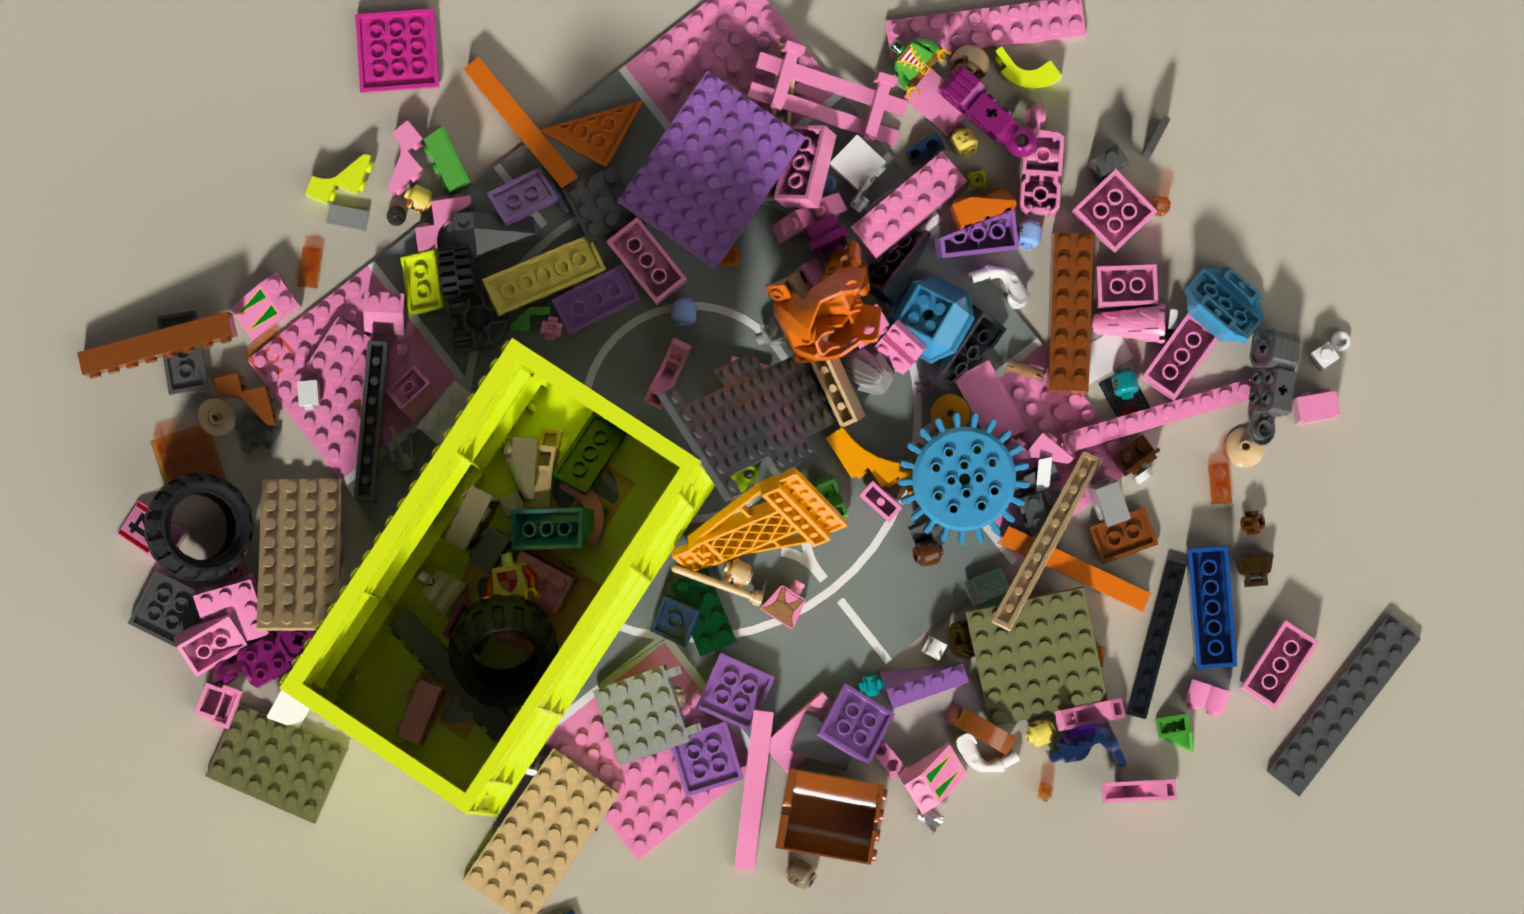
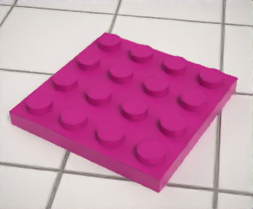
(397, 50)

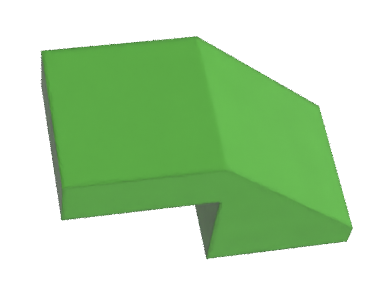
(523, 323)
(828, 488)

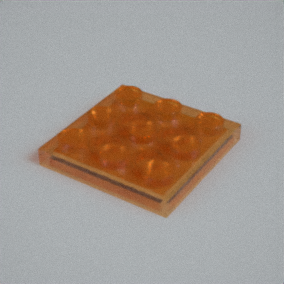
(187, 453)

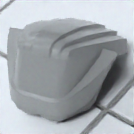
(869, 372)

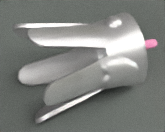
(929, 820)

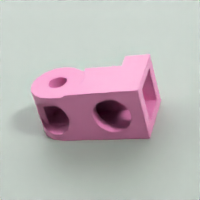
(889, 760)

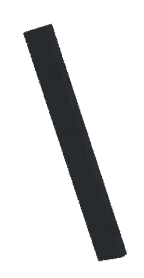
(1029, 476)
(1156, 639)

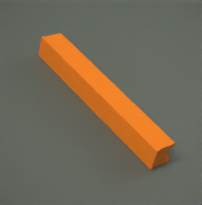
(520, 123)
(1079, 571)

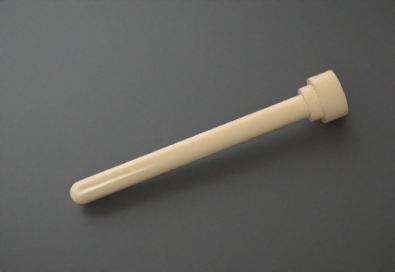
(754, 597)

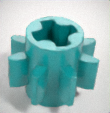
(871, 685)

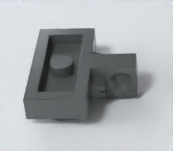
(256, 433)

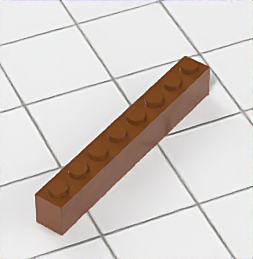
(157, 344)

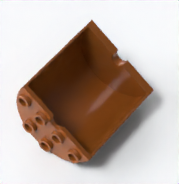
(831, 816)

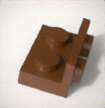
(1134, 455)

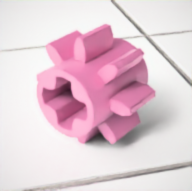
(551, 328)

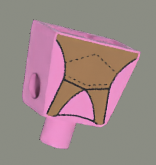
(786, 604)

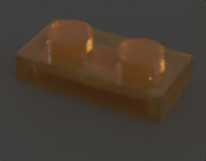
(310, 267)

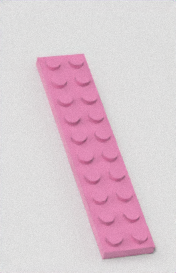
(993, 25)

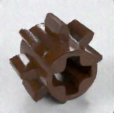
(1252, 522)

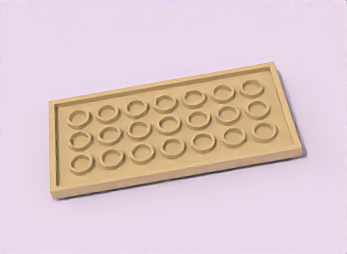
(298, 552)
(541, 835)

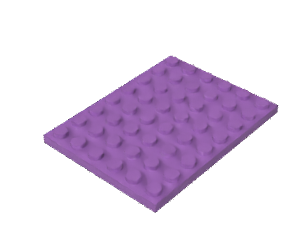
(711, 170)

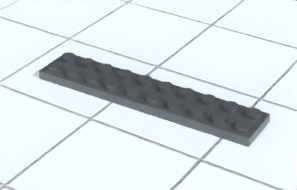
(1343, 705)

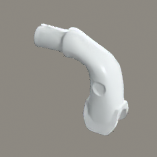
(1017, 294)
(967, 747)

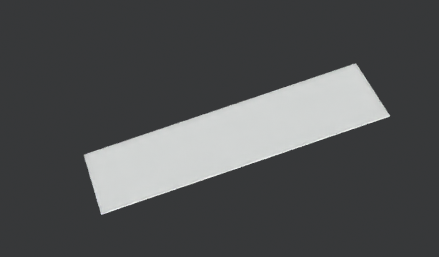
(1043, 476)

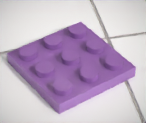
(735, 691)
(855, 724)
(707, 760)

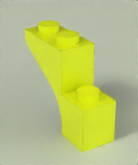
(350, 179)

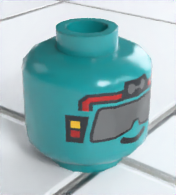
(1125, 383)

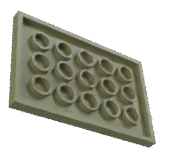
(276, 763)

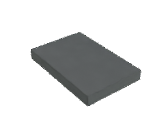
(812, 746)

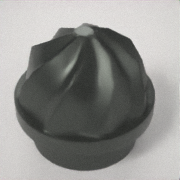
(396, 215)

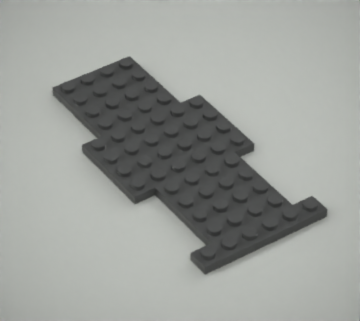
(753, 419)

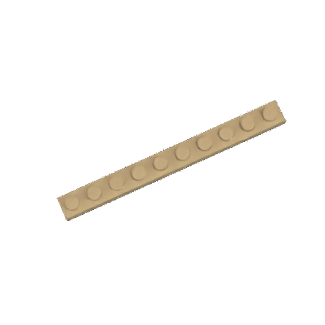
(1046, 541)

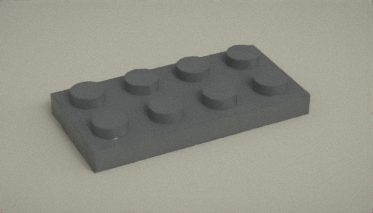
(185, 371)

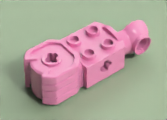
(1041, 168)

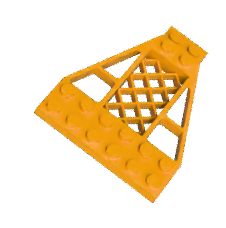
(792, 503)

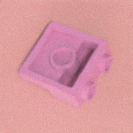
(900, 347)

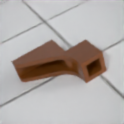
(257, 399)

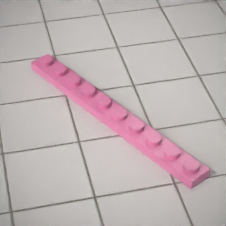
(1157, 416)

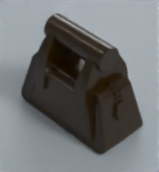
(1254, 564)
(959, 639)

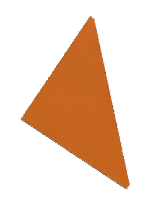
(596, 134)

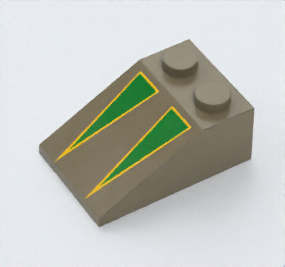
(521, 461)

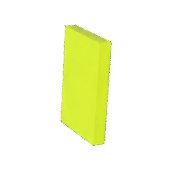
(422, 282)

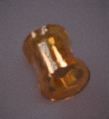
(1160, 200)

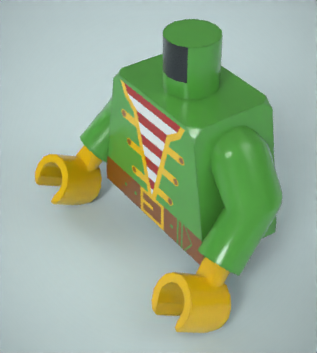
(915, 60)

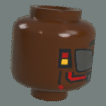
(927, 552)

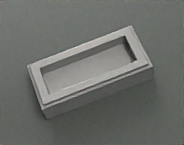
(347, 217)

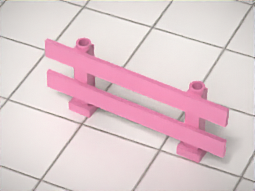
(788, 69)

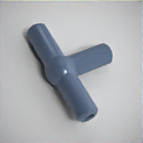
(561, 201)

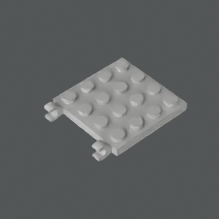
(644, 714)

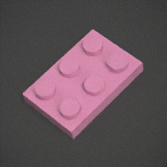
(338, 352)

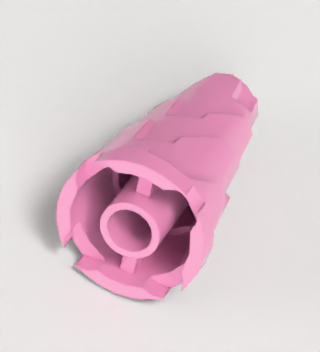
(1139, 323)

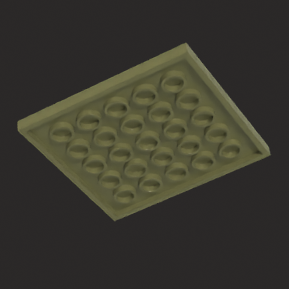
(1041, 663)

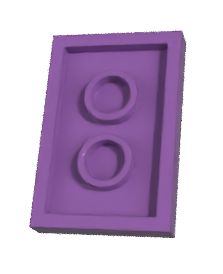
(522, 197)

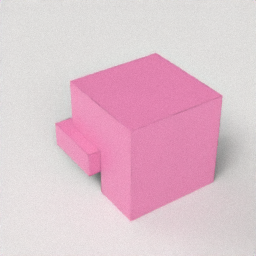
(219, 704)

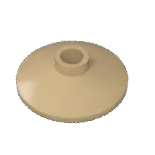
(221, 412)
(1237, 454)

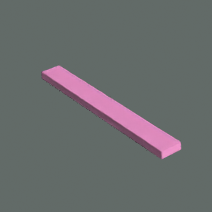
(754, 789)

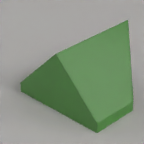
(1176, 730)

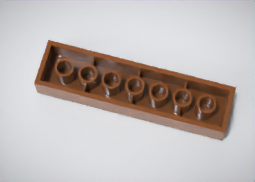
(1069, 313)

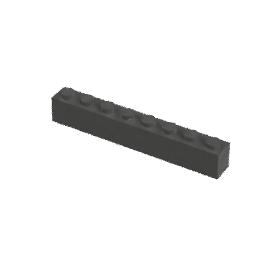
(371, 421)
(436, 657)

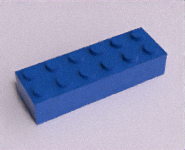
(1211, 607)

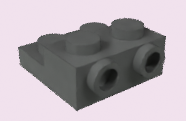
(1037, 509)

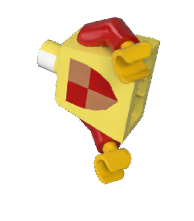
(512, 579)

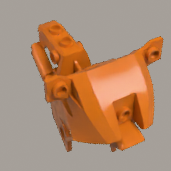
(827, 306)

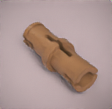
(1025, 370)

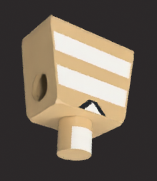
(441, 589)

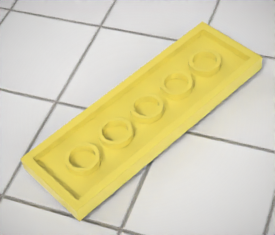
(543, 275)

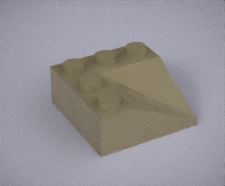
(471, 518)

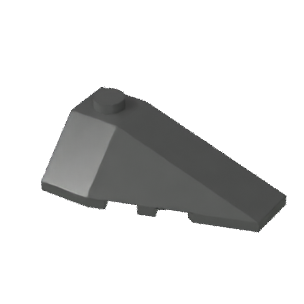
(487, 232)

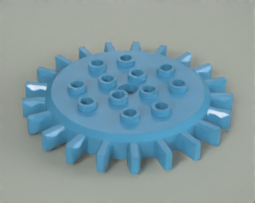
(927, 483)

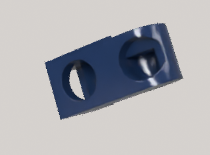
(926, 149)

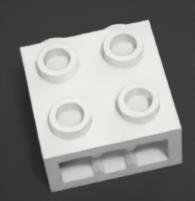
(857, 162)

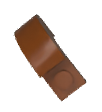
(980, 729)

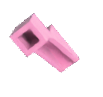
(407, 168)
(443, 210)
(800, 219)
(1044, 447)
(1139, 791)

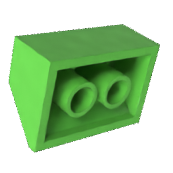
(446, 161)

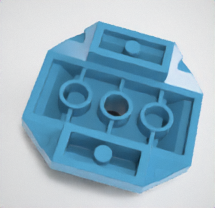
(1224, 304)
(950, 320)

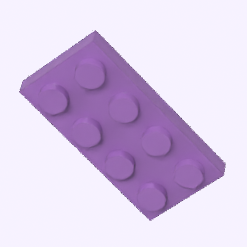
(596, 299)

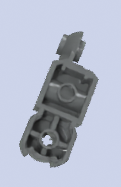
(1273, 383)

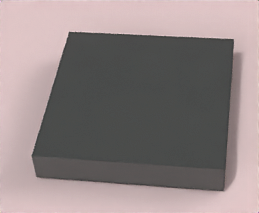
(1156, 137)

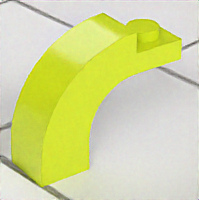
(1026, 79)

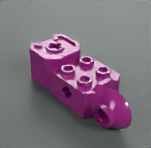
(968, 96)
(264, 659)

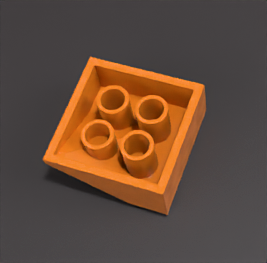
(978, 208)

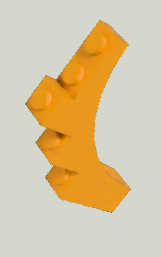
(858, 459)

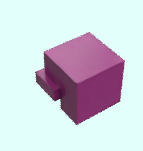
(826, 236)

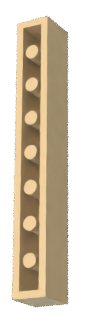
(831, 372)

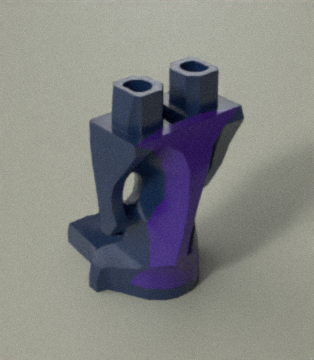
(1079, 741)

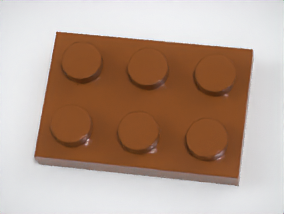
(1123, 538)

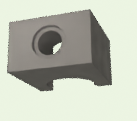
(1108, 501)

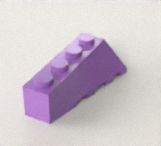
(988, 236)
(917, 683)

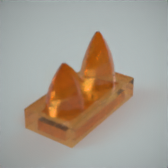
(1219, 484)

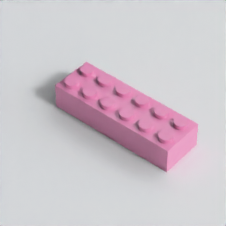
(908, 205)

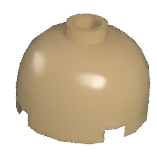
(973, 59)

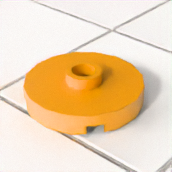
(947, 403)

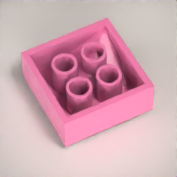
(1114, 211)
(232, 598)

